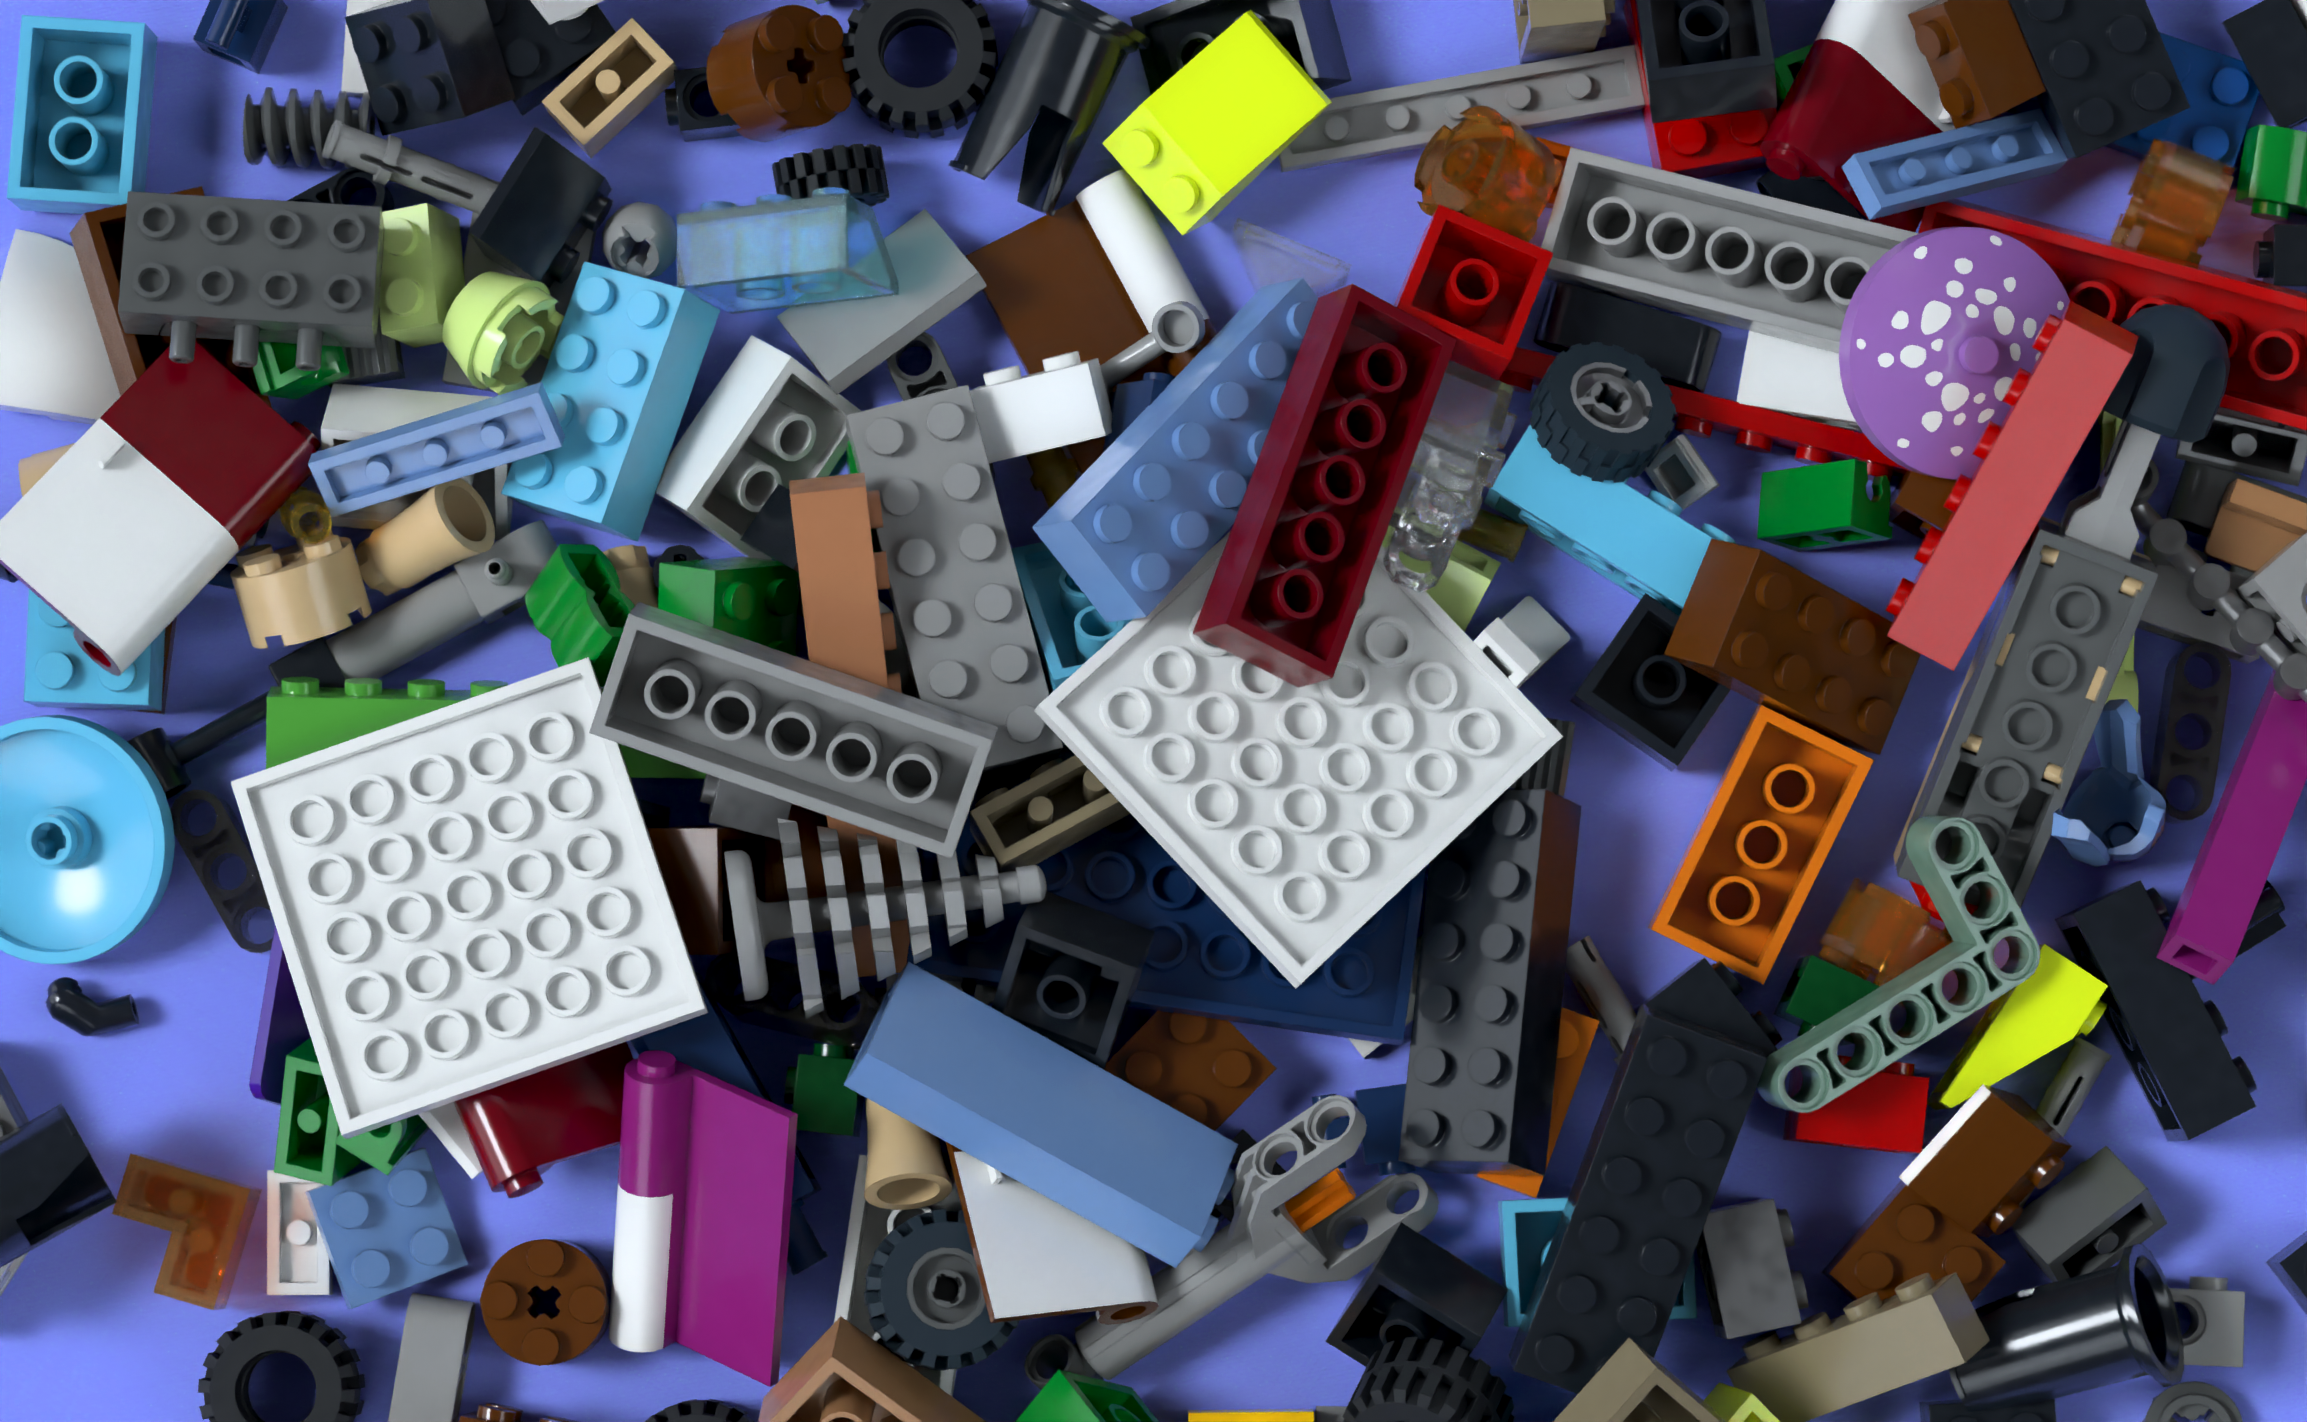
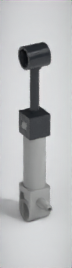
(475, 592)

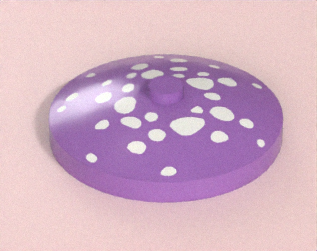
(1940, 341)

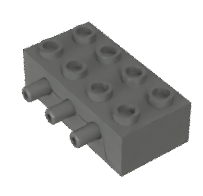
(251, 274)

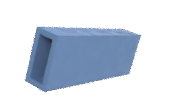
(1044, 1116)

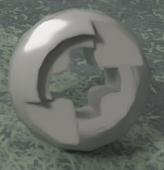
(626, 244)

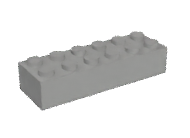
(1710, 249)
(953, 569)
(793, 729)

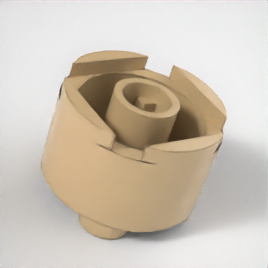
(299, 590)

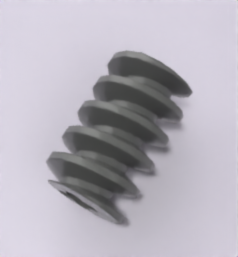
(298, 127)

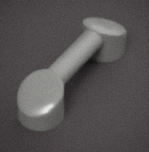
(1174, 329)

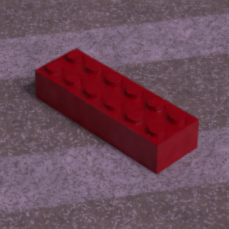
(1325, 486)

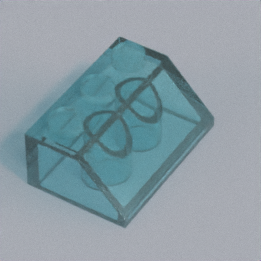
(784, 252)

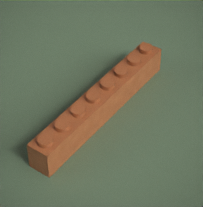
(848, 635)

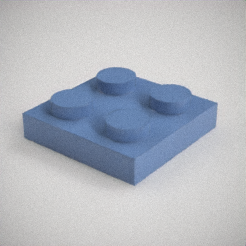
(386, 1229)

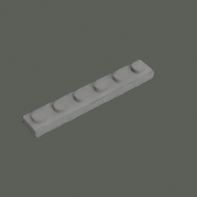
(1412, 113)

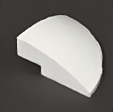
(50, 335)

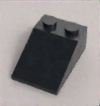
(1188, 26)

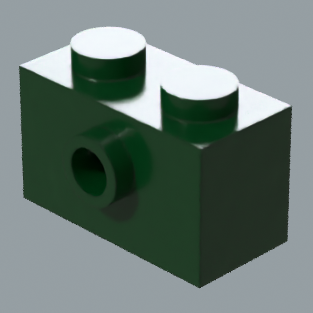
(1819, 992)
(820, 1094)

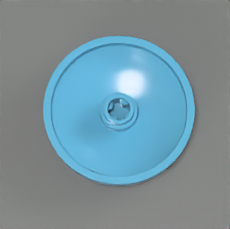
(79, 840)

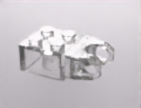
(1449, 473)

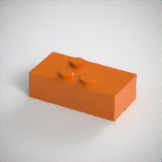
(1760, 843)

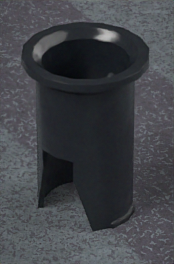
(1056, 66)
(46, 1183)
(2075, 1337)

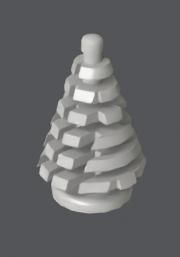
(761, 922)

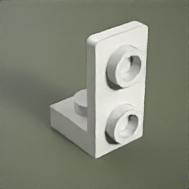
(1522, 640)

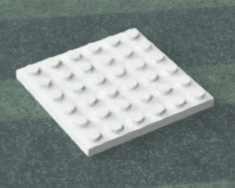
(1307, 797)
(467, 899)

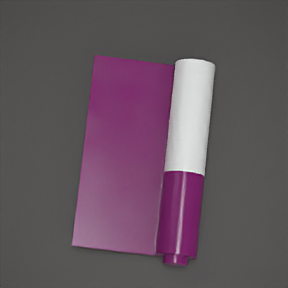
(701, 1217)

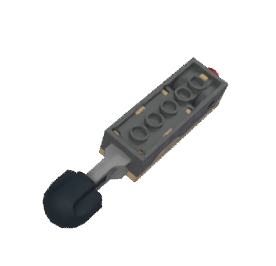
(2066, 620)

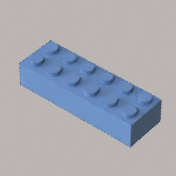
(1181, 464)

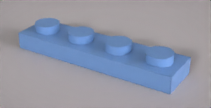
(1954, 163)
(436, 449)

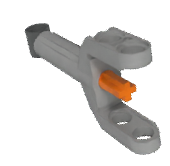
(1263, 1238)

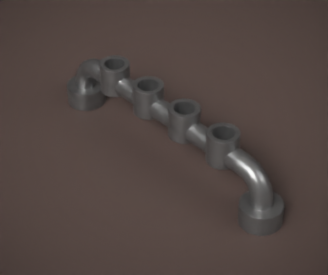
(2210, 589)

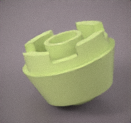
(501, 329)

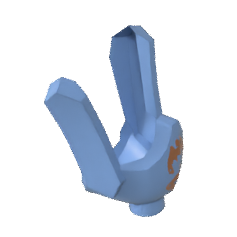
(2114, 809)

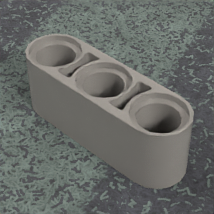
(432, 1359)

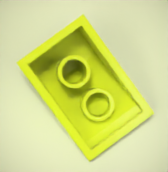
(1217, 123)
(2023, 1026)

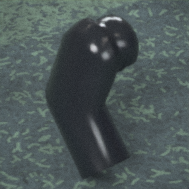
(85, 1016)

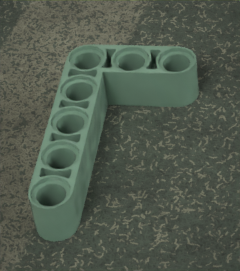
(1921, 985)

